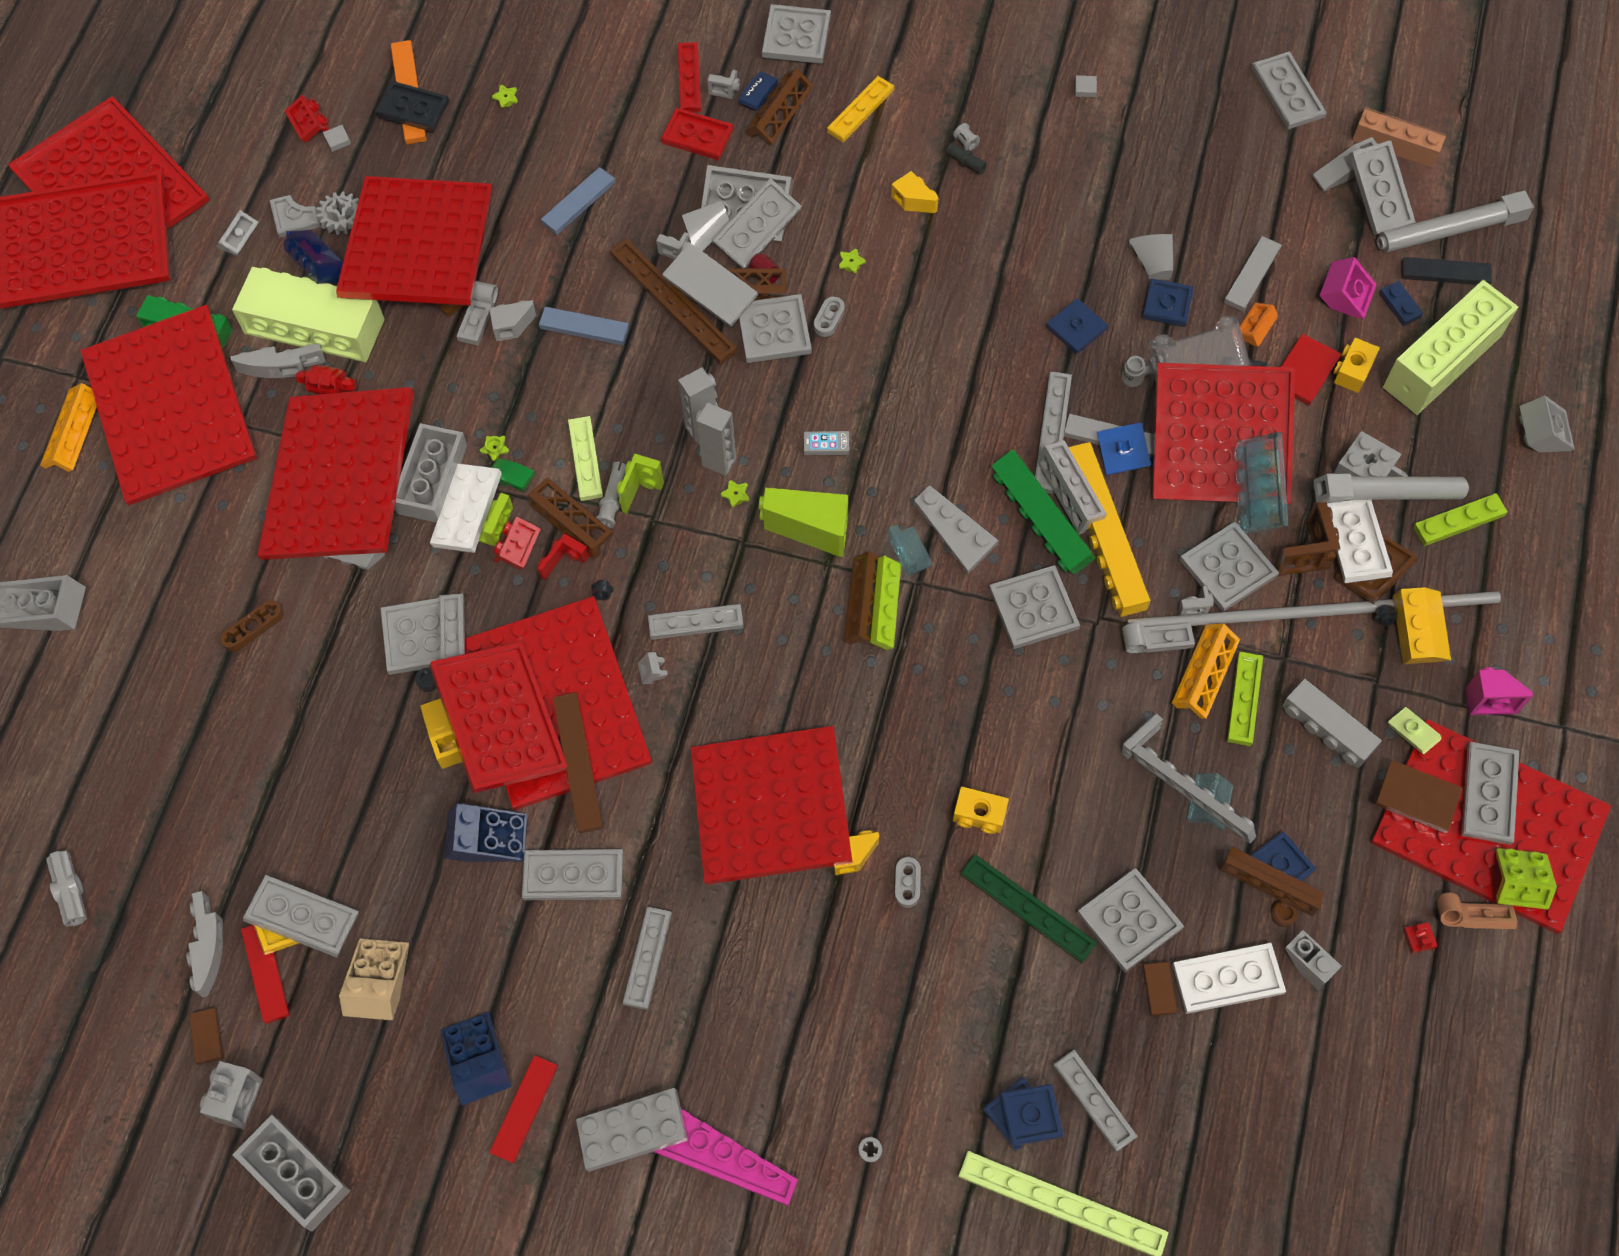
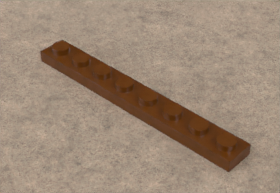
(673, 301)

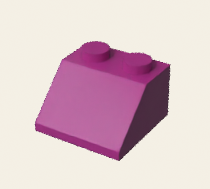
(1348, 288)
(1496, 693)

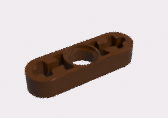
(262, 610)

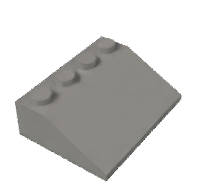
(738, 187)

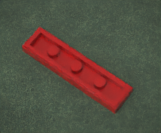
(689, 76)
(266, 978)
(524, 1109)

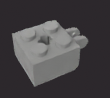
(1370, 459)
(230, 1095)

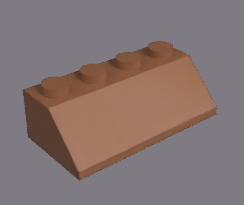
(1407, 138)

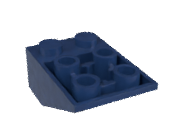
(484, 834)
(475, 1058)

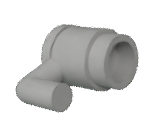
(1135, 371)

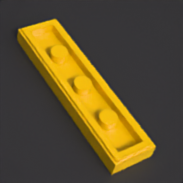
(860, 109)

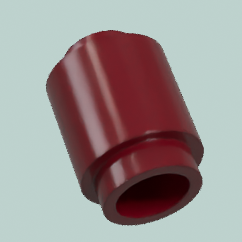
(762, 261)

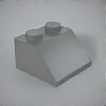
(1546, 426)

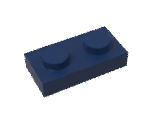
(1401, 303)

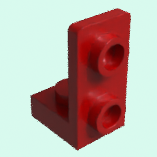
(566, 545)

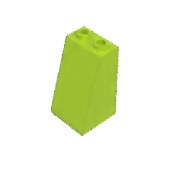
(807, 517)

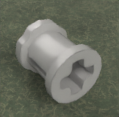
(966, 137)

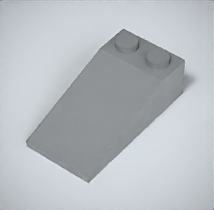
(41, 603)

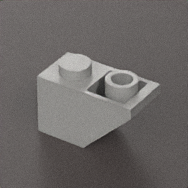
(511, 319)
(1312, 960)

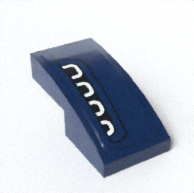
(757, 90)

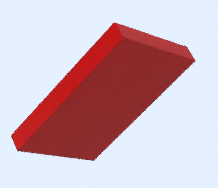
(697, 134)
(1312, 367)

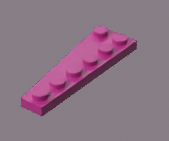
(729, 1161)

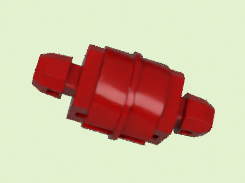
(325, 380)

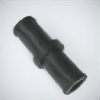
(966, 158)

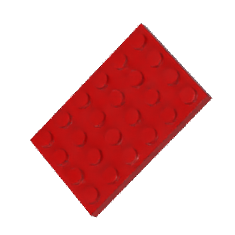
(498, 717)

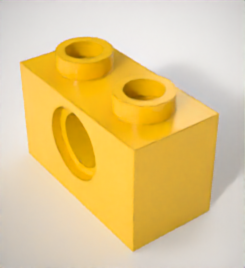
(1352, 375)
(972, 799)

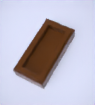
(1159, 989)
(206, 1036)

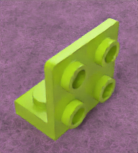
(639, 471)
(496, 519)
(1525, 879)

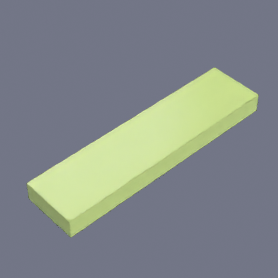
(585, 458)

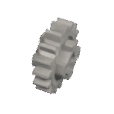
(329, 213)

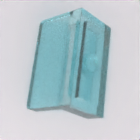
(909, 549)
(1221, 790)

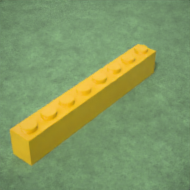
(1110, 542)

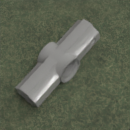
(66, 888)

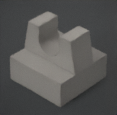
(650, 669)

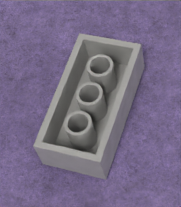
(429, 472)
(291, 1173)

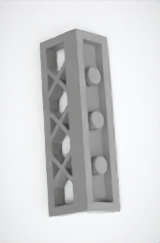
(1072, 485)

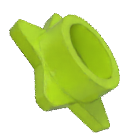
(505, 101)
(851, 266)
(494, 441)
(736, 499)

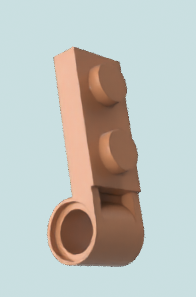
(1465, 915)

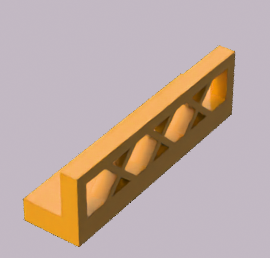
(70, 428)
(1202, 666)

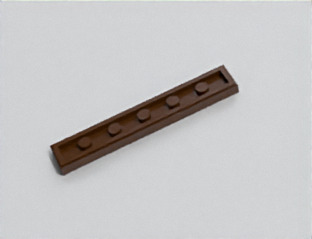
(578, 761)

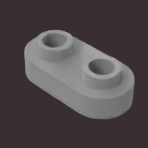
(828, 318)
(907, 883)

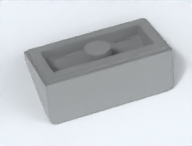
(237, 233)

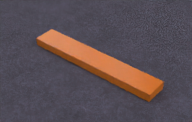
(406, 73)

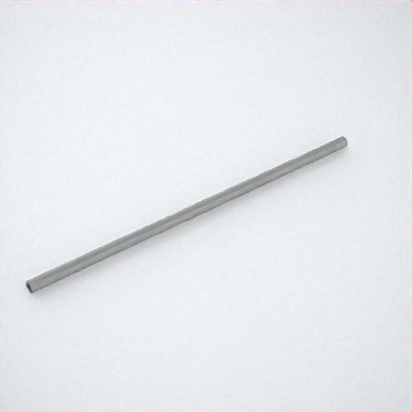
(1305, 611)

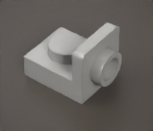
(723, 86)
(670, 246)
(1196, 605)

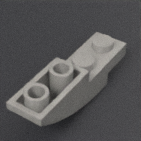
(270, 364)
(207, 950)

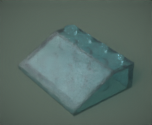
(1262, 484)

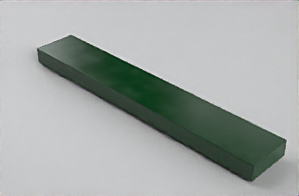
(1028, 909)

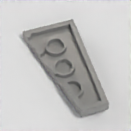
(961, 534)

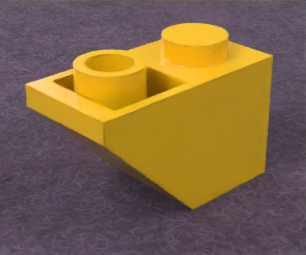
(914, 195)
(861, 848)

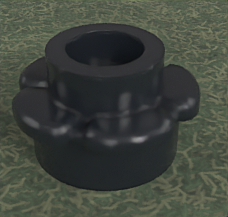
(602, 590)
(1386, 615)

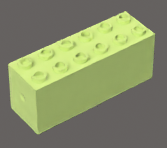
(307, 313)
(1450, 347)

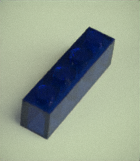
(313, 256)

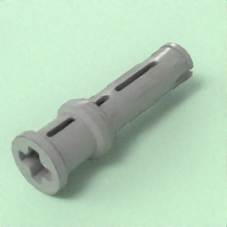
(609, 503)

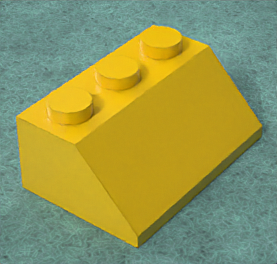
(1421, 626)

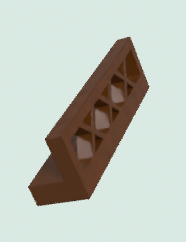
(773, 103)
(764, 291)
(562, 522)
(860, 598)
(1272, 881)

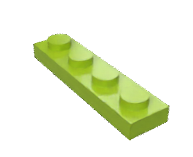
(1460, 519)
(885, 603)
(1245, 699)

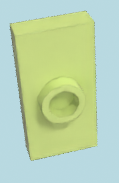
(1414, 730)

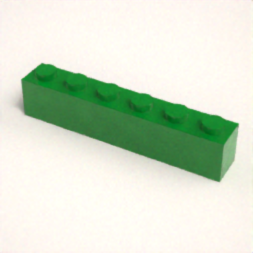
(1043, 512)

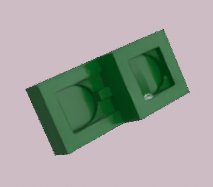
(514, 474)

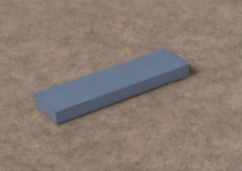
(578, 201)
(584, 325)

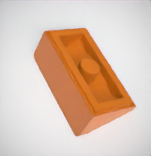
(1258, 323)

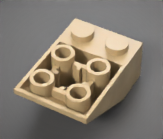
(374, 979)

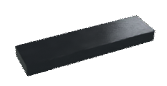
(1446, 271)

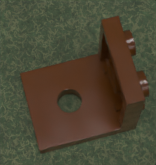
(1316, 555)

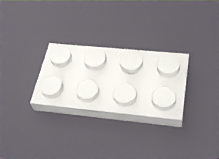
(465, 508)
(1360, 540)
(1228, 978)

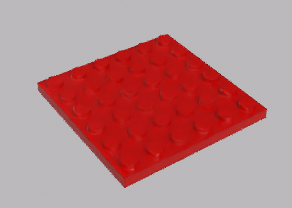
(1204, 416)
(770, 805)

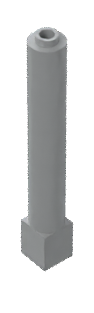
(1508, 210)
(1347, 487)

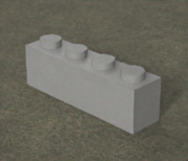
(695, 392)
(716, 438)
(1331, 723)

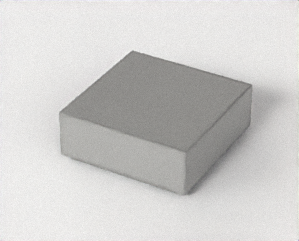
(1085, 86)
(337, 138)

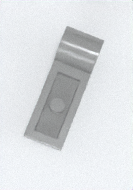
(478, 313)
(1157, 638)

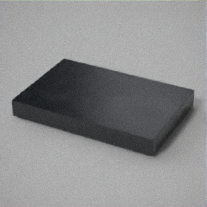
(412, 106)

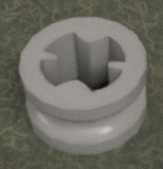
(876, 1144)

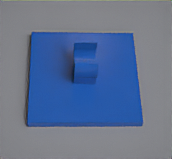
(1124, 448)

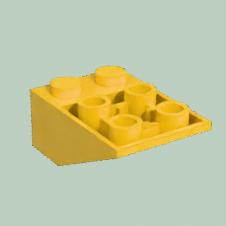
(440, 734)

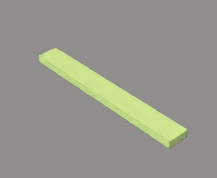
(1063, 1204)

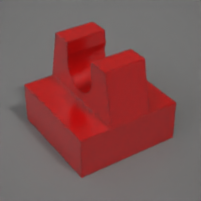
(1420, 938)

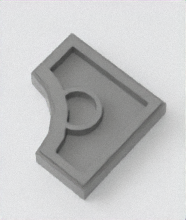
(292, 216)

